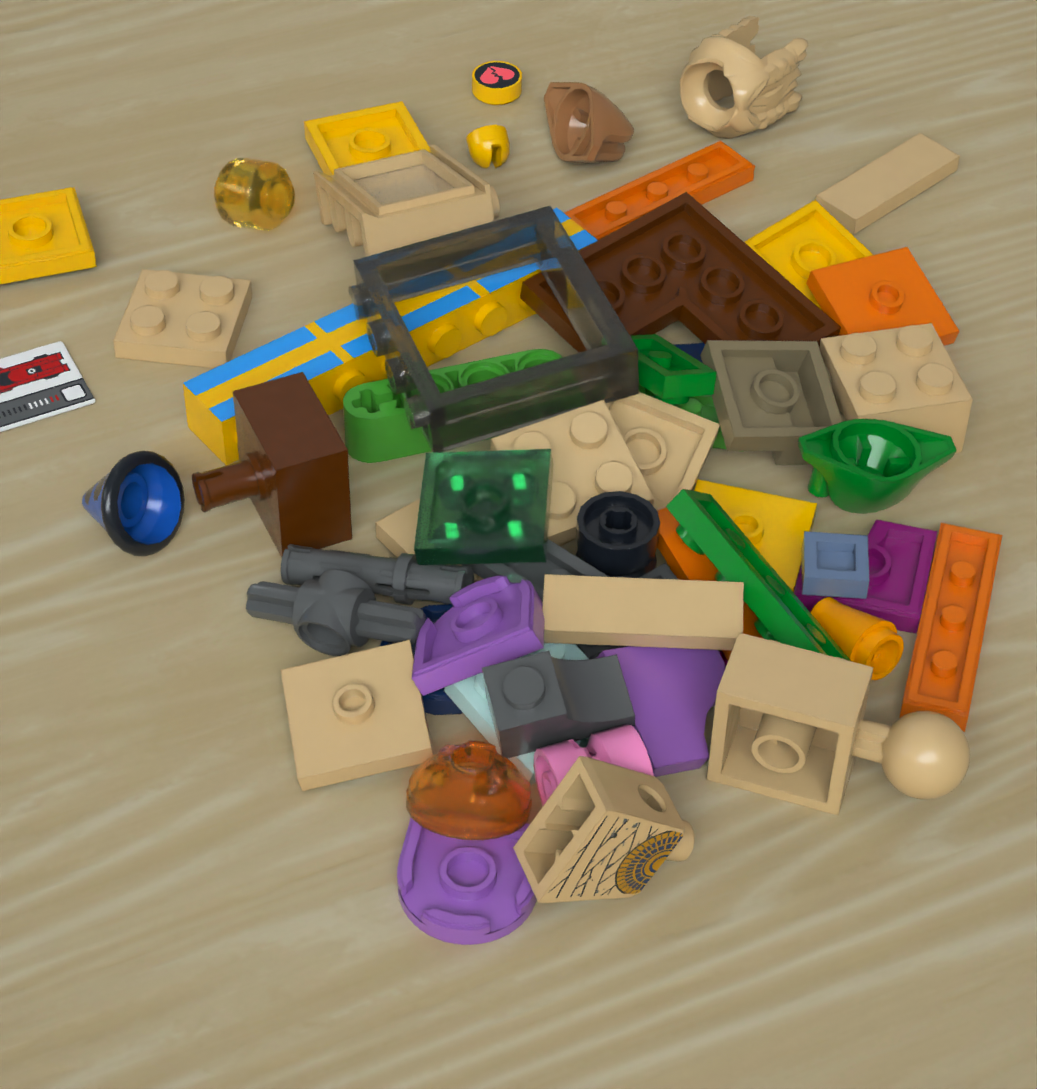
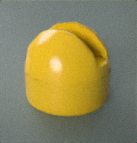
(488, 145)

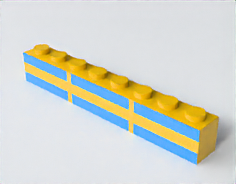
(338, 354)

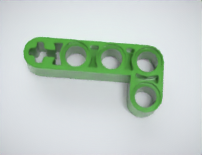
(377, 418)

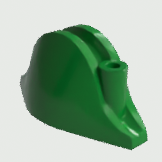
(871, 462)

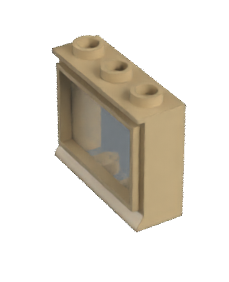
(404, 199)

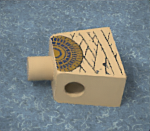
(601, 835)

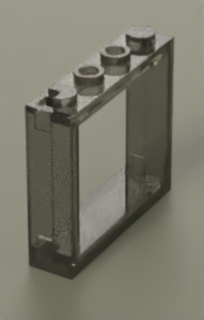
(518, 398)

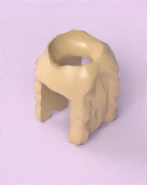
(729, 66)

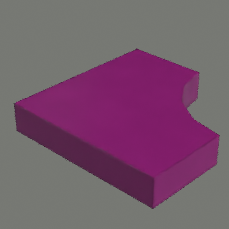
(897, 575)

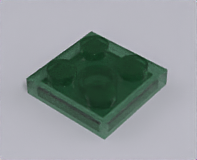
(484, 507)

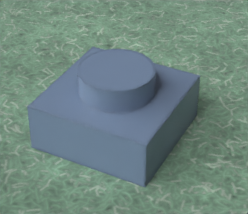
(835, 565)

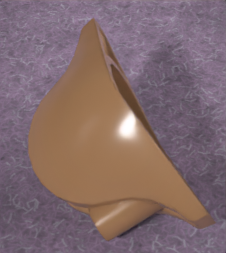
(585, 124)

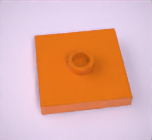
(880, 295)

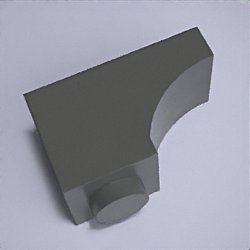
(554, 700)

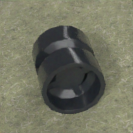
(618, 534)

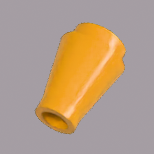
(861, 636)

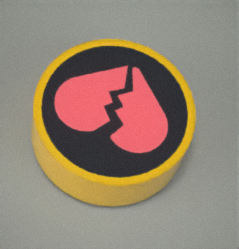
(496, 82)

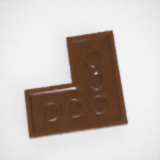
(688, 270)

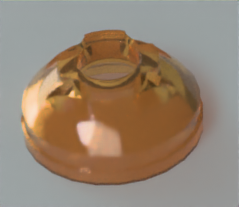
(469, 793)

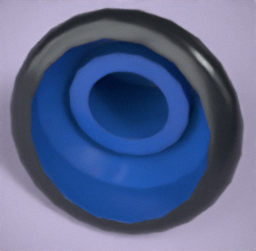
(138, 503)

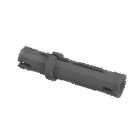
(386, 576)

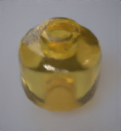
(253, 194)

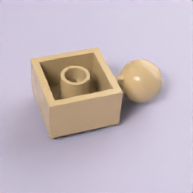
(797, 722)

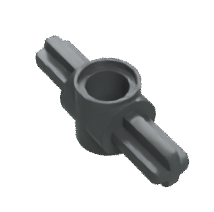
(334, 612)

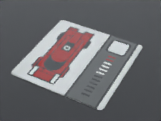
(40, 386)

